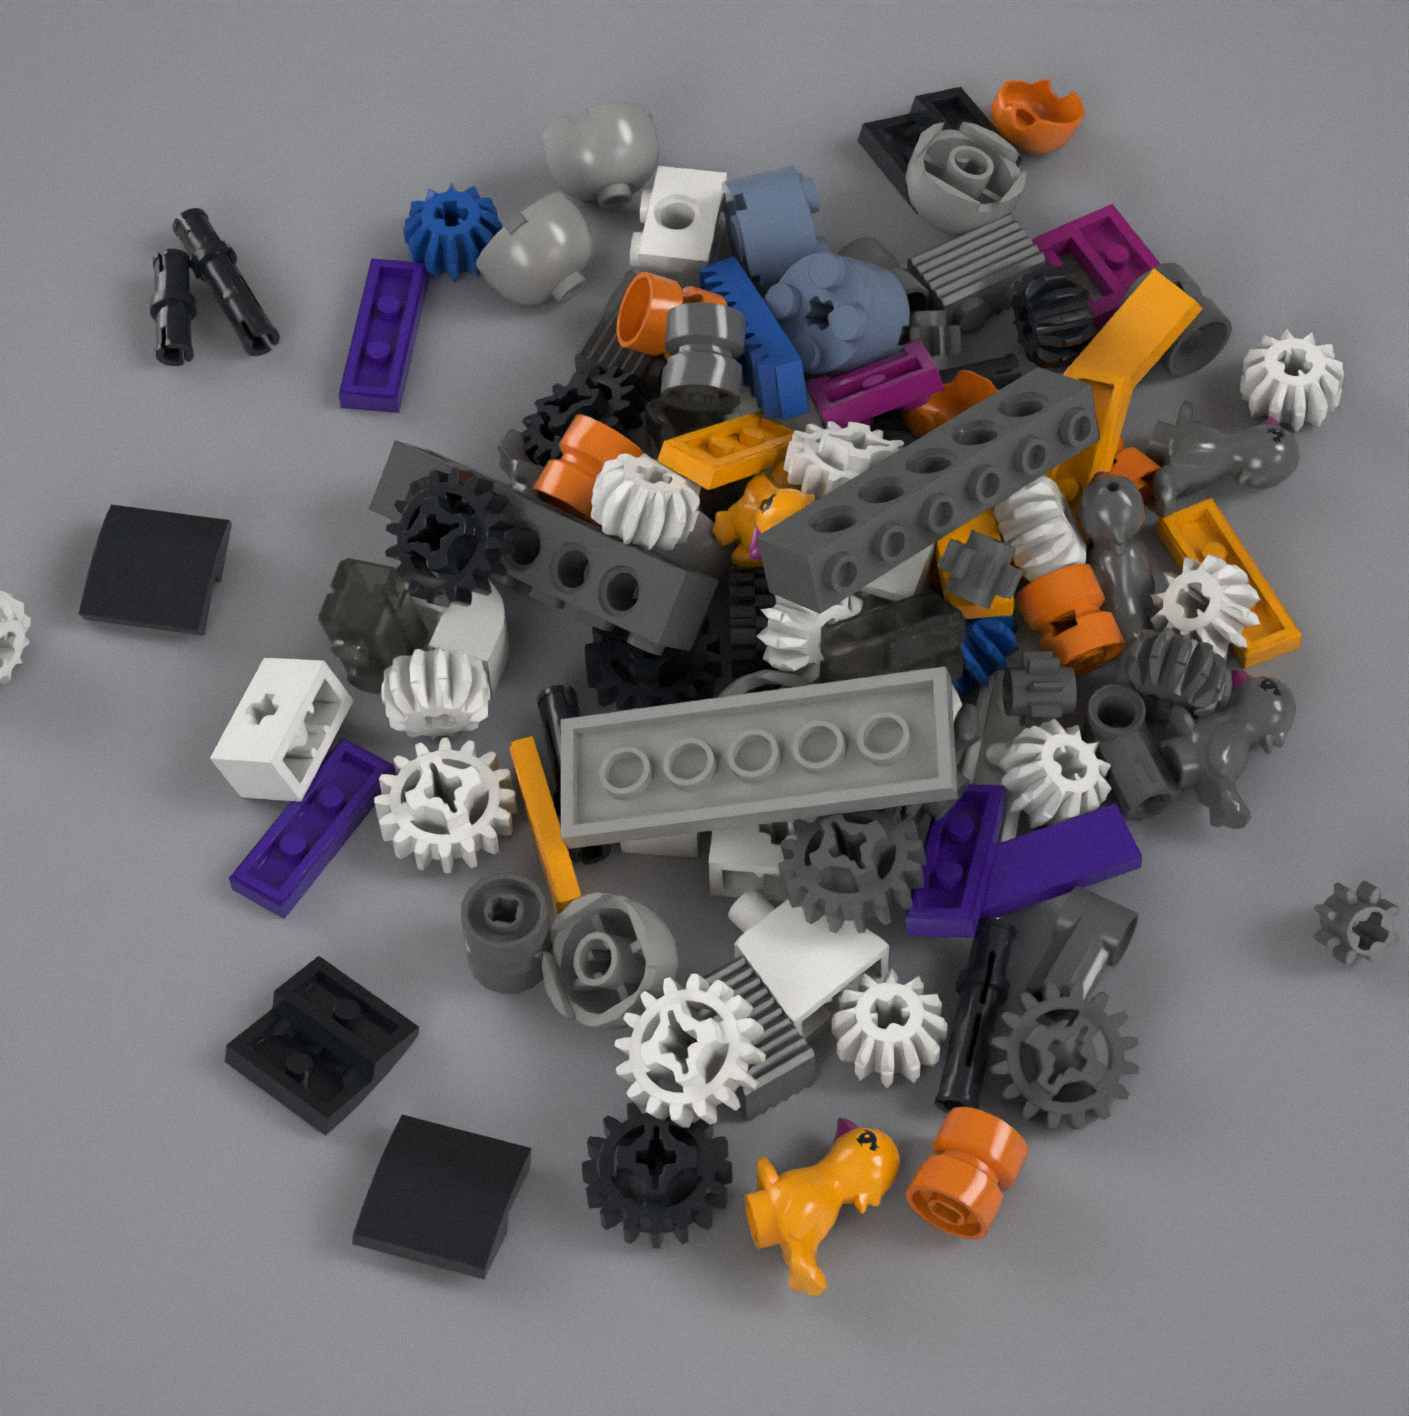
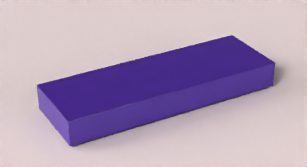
(384, 336)
(311, 830)
(1058, 860)
(958, 865)

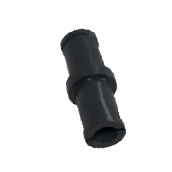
(173, 307)

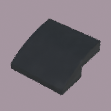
(893, 139)
(155, 569)
(322, 1045)
(442, 1196)

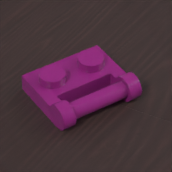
(1107, 253)
(890, 383)

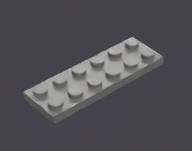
(758, 758)

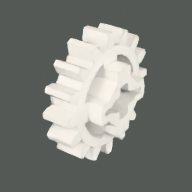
(834, 455)
(426, 792)
(715, 1061)

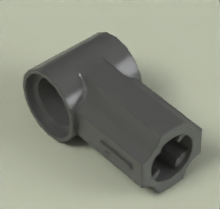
(1137, 767)
(1085, 941)

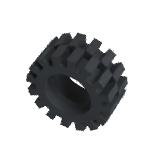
(747, 598)

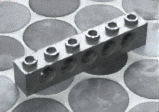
(928, 489)
(670, 593)

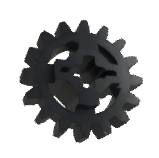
(603, 396)
(450, 537)
(649, 680)
(624, 1166)

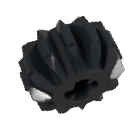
(1052, 316)

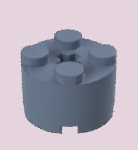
(771, 223)
(839, 312)

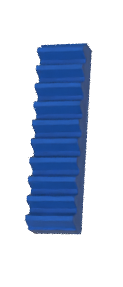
(769, 359)

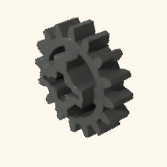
(847, 869)
(1089, 1073)

